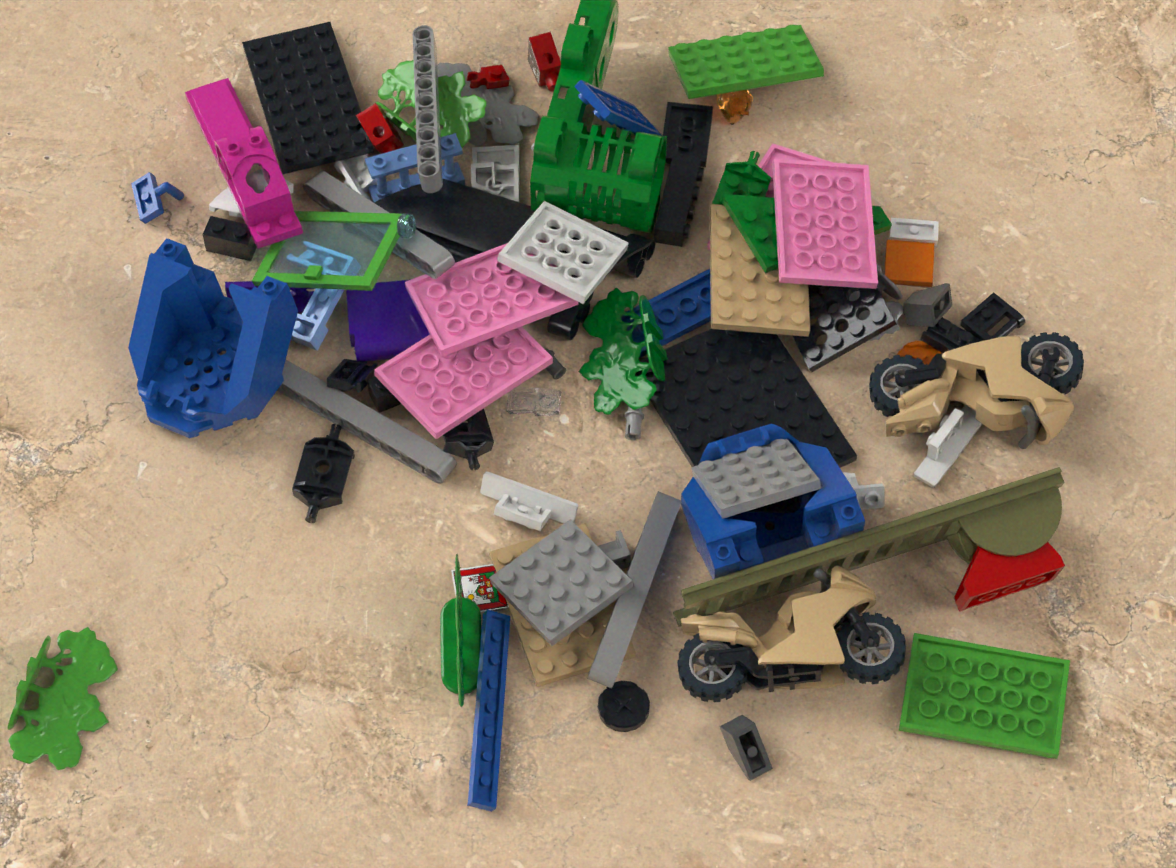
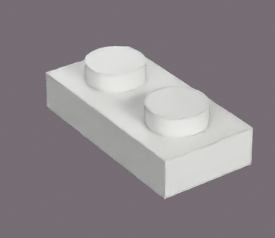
(914, 230)

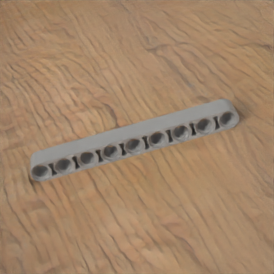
(427, 109)
(417, 251)
(366, 423)
(629, 605)

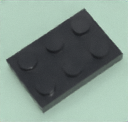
(687, 130)

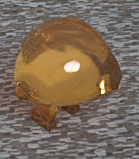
(734, 105)

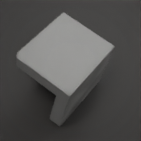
(617, 551)

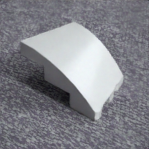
(497, 170)
(226, 201)

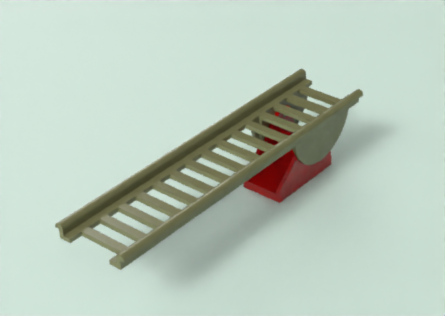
(994, 531)

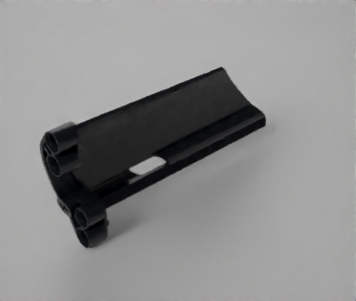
(476, 221)

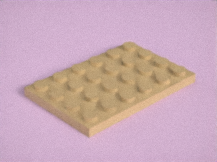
(743, 293)
(574, 652)

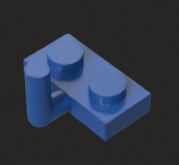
(148, 197)

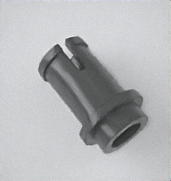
(556, 368)

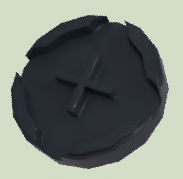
(623, 706)

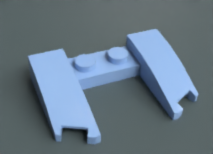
(310, 325)

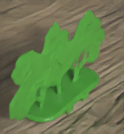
(453, 109)
(64, 705)

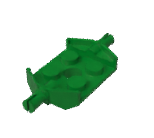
(743, 179)

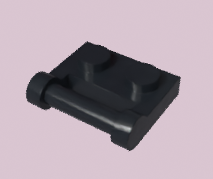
(990, 313)

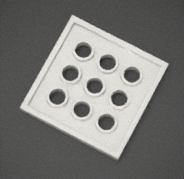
(568, 226)

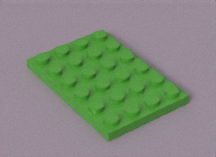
(745, 61)
(985, 695)

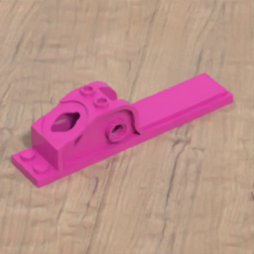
(236, 150)

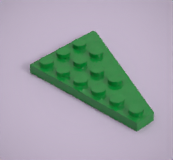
(757, 224)

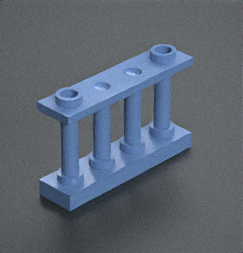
(406, 158)

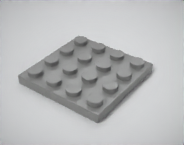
(755, 478)
(561, 582)

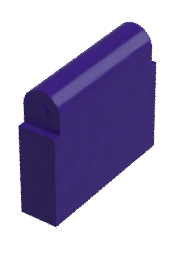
(383, 321)

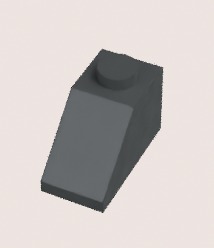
(928, 305)
(746, 746)

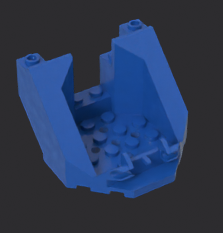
(189, 320)
(742, 539)

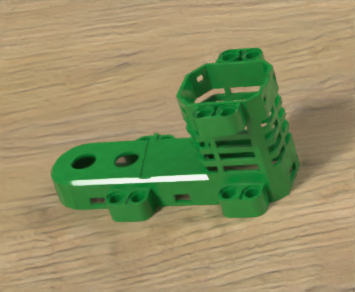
(566, 143)

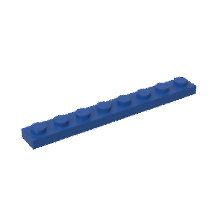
(489, 711)

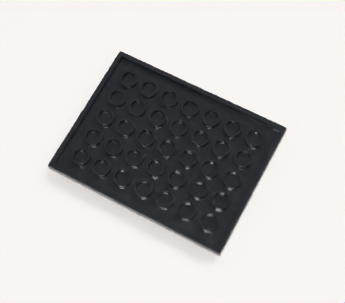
(737, 383)

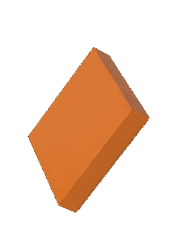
(909, 263)

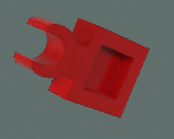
(490, 76)

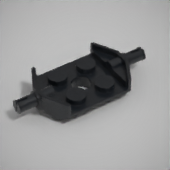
(470, 439)
(323, 489)

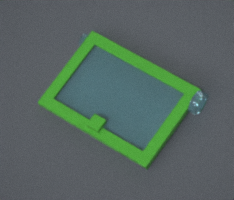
(336, 250)

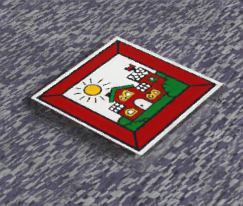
(478, 588)

